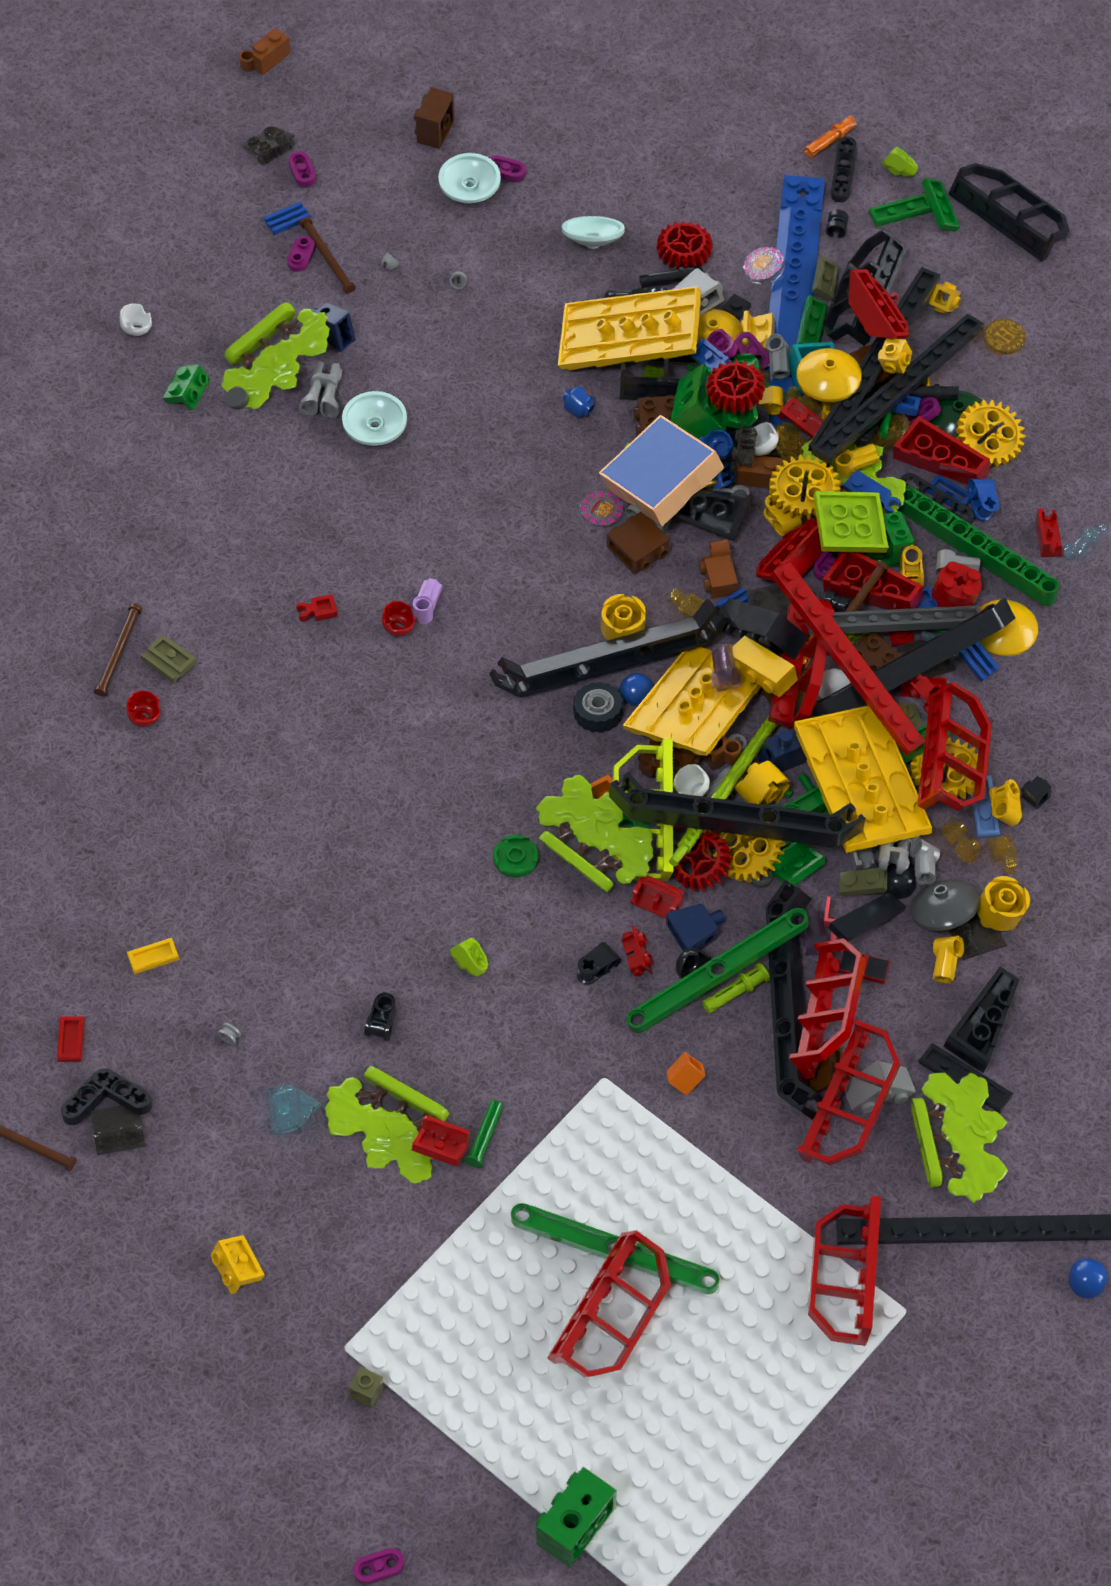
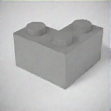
(864, 1095)

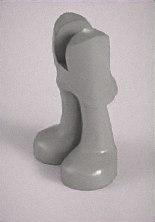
(328, 405)
(895, 855)

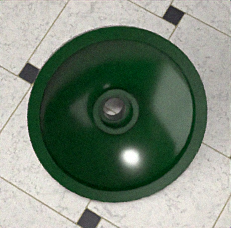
(951, 411)

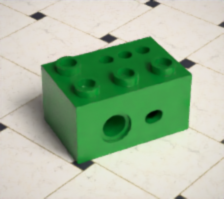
(692, 407)
(575, 1516)

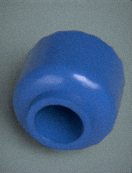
(578, 402)

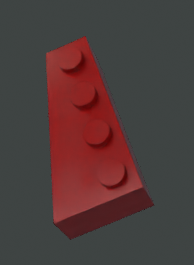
(940, 453)
(889, 592)

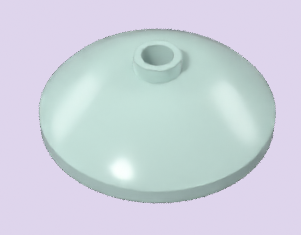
(466, 171)
(593, 230)
(371, 410)

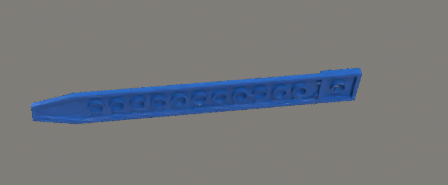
(799, 246)

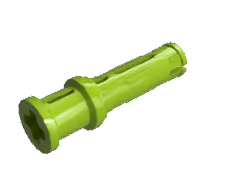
(745, 983)

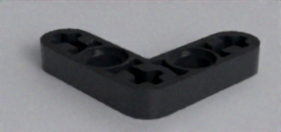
(103, 1090)

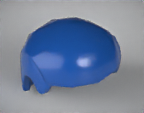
(720, 442)
(635, 688)
(1087, 1278)

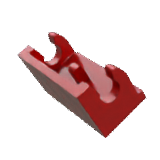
(801, 417)
(1048, 534)
(657, 896)

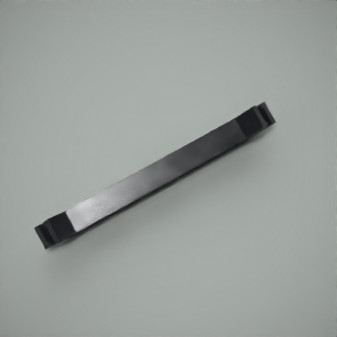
(612, 654)
(923, 657)
(735, 816)
(788, 1002)

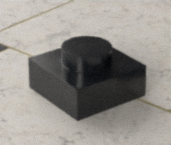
(736, 306)

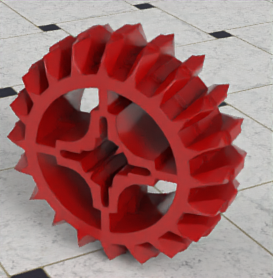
(684, 245)
(722, 384)
(704, 867)

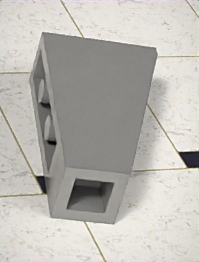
(710, 289)

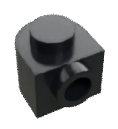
(1036, 792)

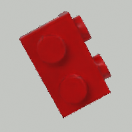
(441, 1141)

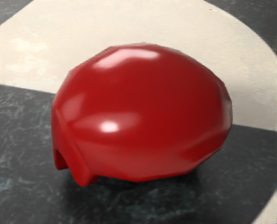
(399, 613)
(143, 702)

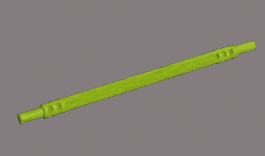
(727, 785)

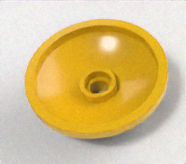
(718, 319)
(829, 375)
(1016, 636)

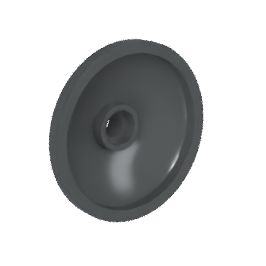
(945, 905)

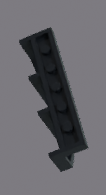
(1003, 219)
(883, 271)
(642, 387)

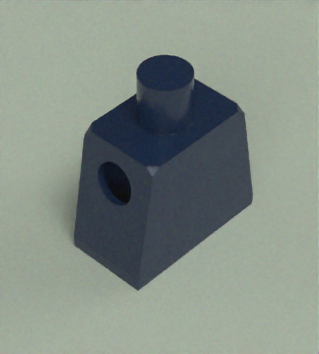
(339, 324)
(783, 750)
(694, 926)

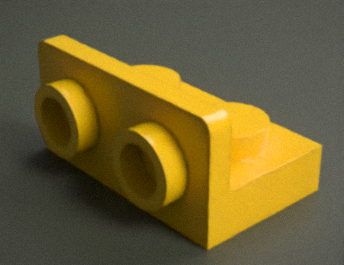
(759, 326)
(236, 1263)

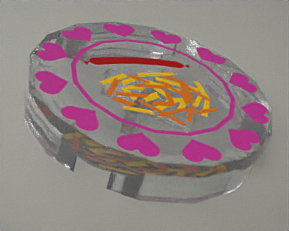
(764, 265)
(601, 509)

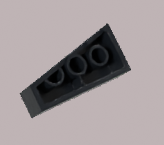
(716, 511)
(764, 627)
(980, 1026)

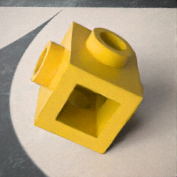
(937, 297)
(895, 355)

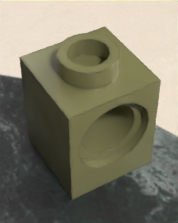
(366, 1387)

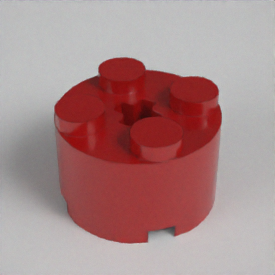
(956, 586)

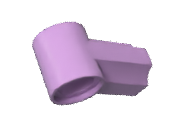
(426, 601)

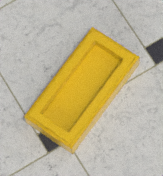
(153, 955)

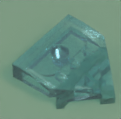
(289, 1108)

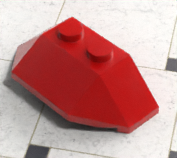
(875, 307)
(799, 547)

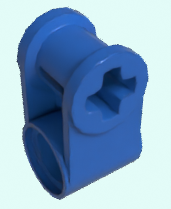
(983, 498)

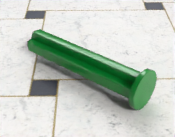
(484, 1134)

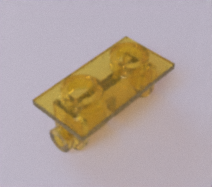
(956, 833)

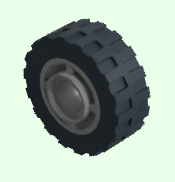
(598, 707)

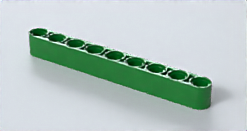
(977, 544)

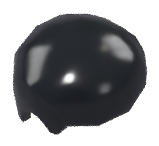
(901, 884)
(690, 960)

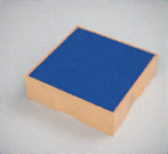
(661, 470)

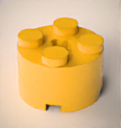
(622, 616)
(763, 784)
(1003, 904)

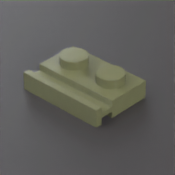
(168, 658)

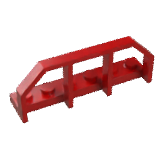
(783, 707)
(934, 749)
(818, 1012)
(840, 1083)
(866, 1277)
(598, 1290)

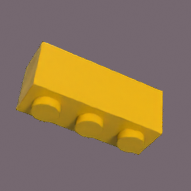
(763, 667)

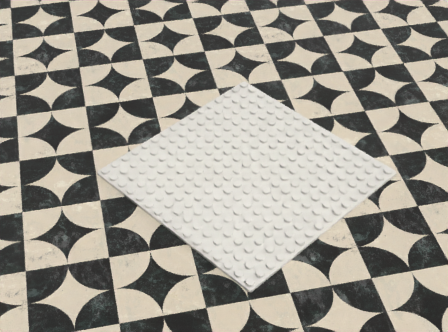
(707, 1388)

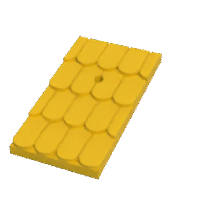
(630, 328)
(687, 705)
(862, 765)

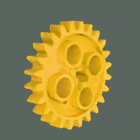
(976, 418)
(783, 484)
(955, 782)
(757, 861)

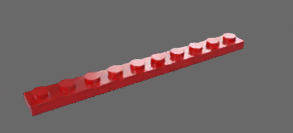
(848, 658)

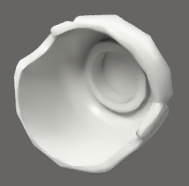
(135, 315)
(766, 439)
(832, 680)
(691, 780)

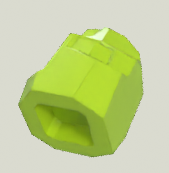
(900, 163)
(470, 957)

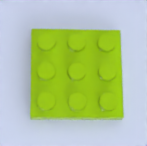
(850, 521)

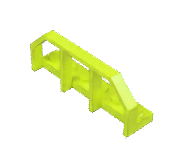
(665, 777)

